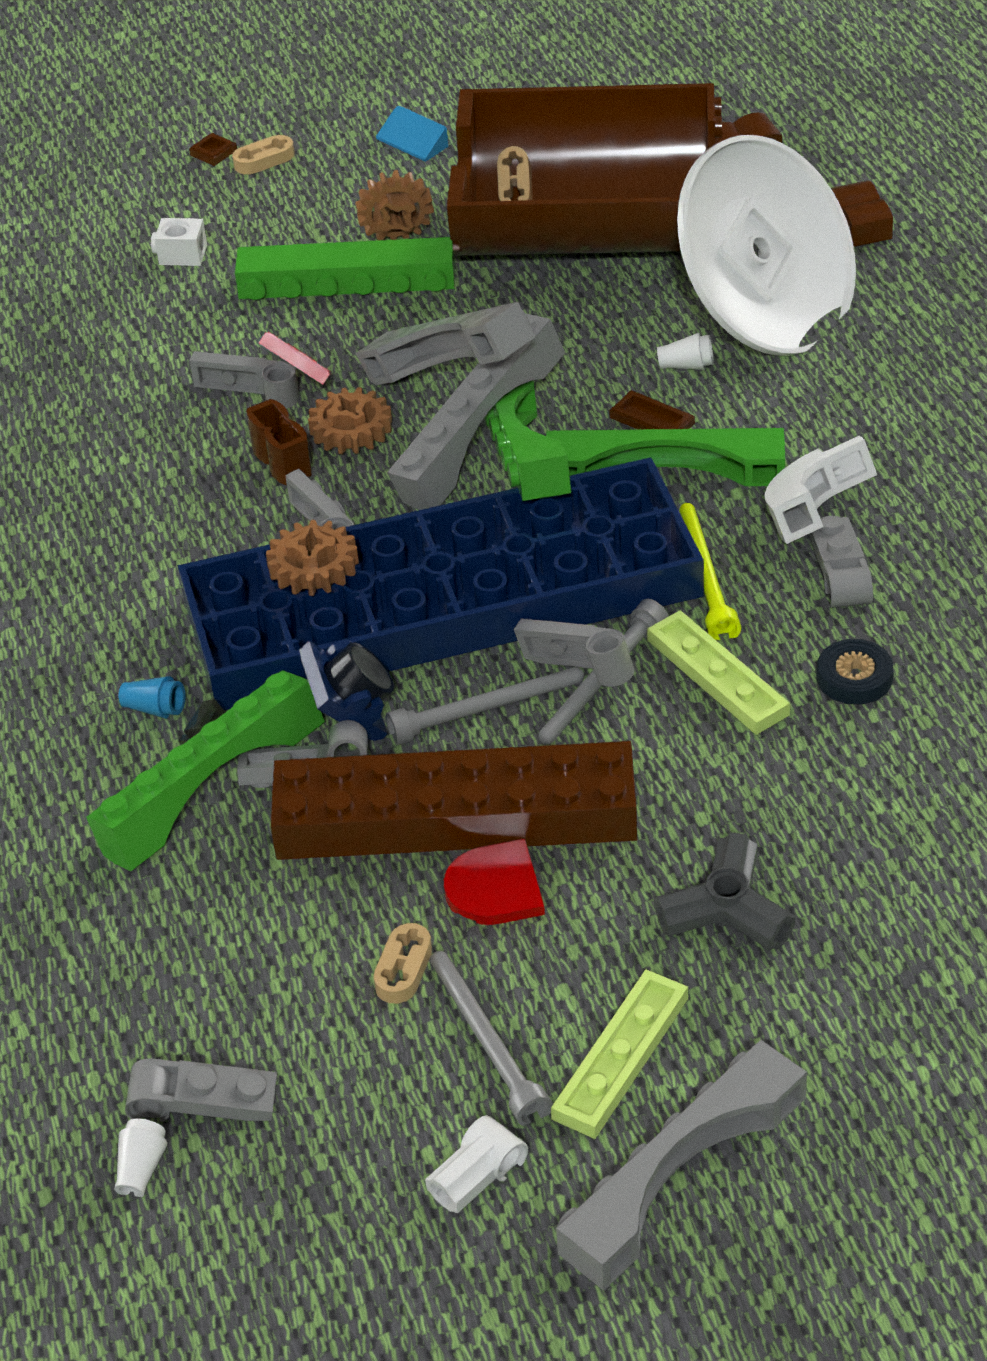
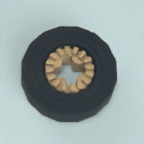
(849, 654)

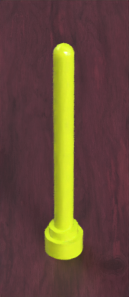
(720, 616)

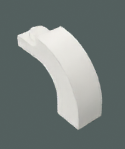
(812, 480)

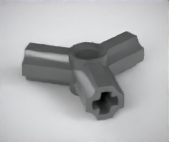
(727, 899)

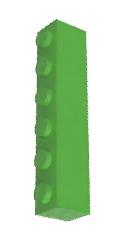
(345, 268)

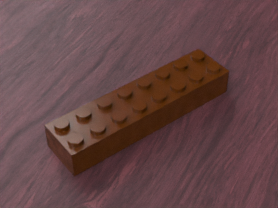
(453, 800)

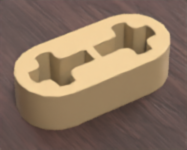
(263, 154)
(506, 180)
(412, 966)

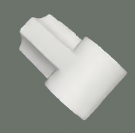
(484, 1155)

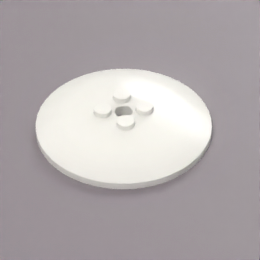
(771, 197)

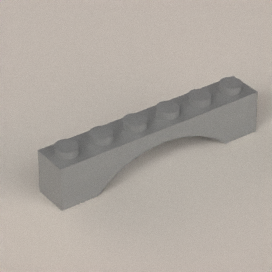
(481, 334)
(433, 460)
(749, 1097)

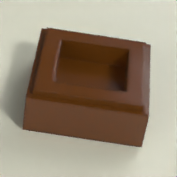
(213, 149)

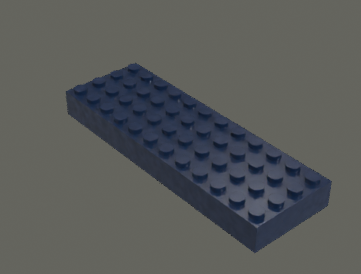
(452, 579)

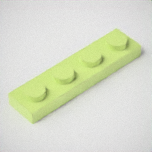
(718, 672)
(619, 1054)

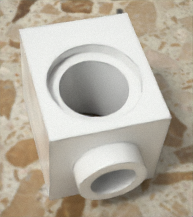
(179, 241)

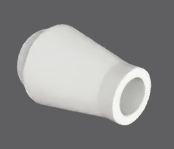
(687, 353)
(138, 1155)

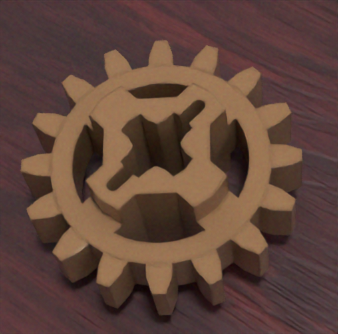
(394, 206)
(350, 420)
(312, 557)

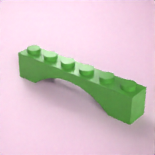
(739, 454)
(533, 461)
(142, 814)

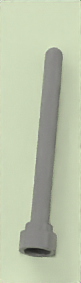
(643, 616)
(408, 723)
(524, 1094)

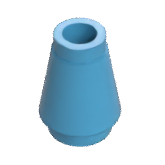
(153, 696)

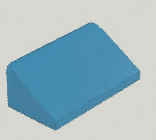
(413, 134)

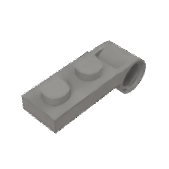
(246, 374)
(313, 502)
(842, 563)
(577, 647)
(257, 765)
(199, 1089)

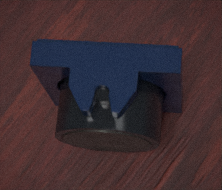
(348, 684)

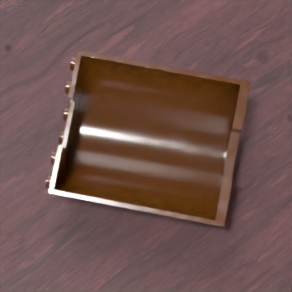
(600, 162)

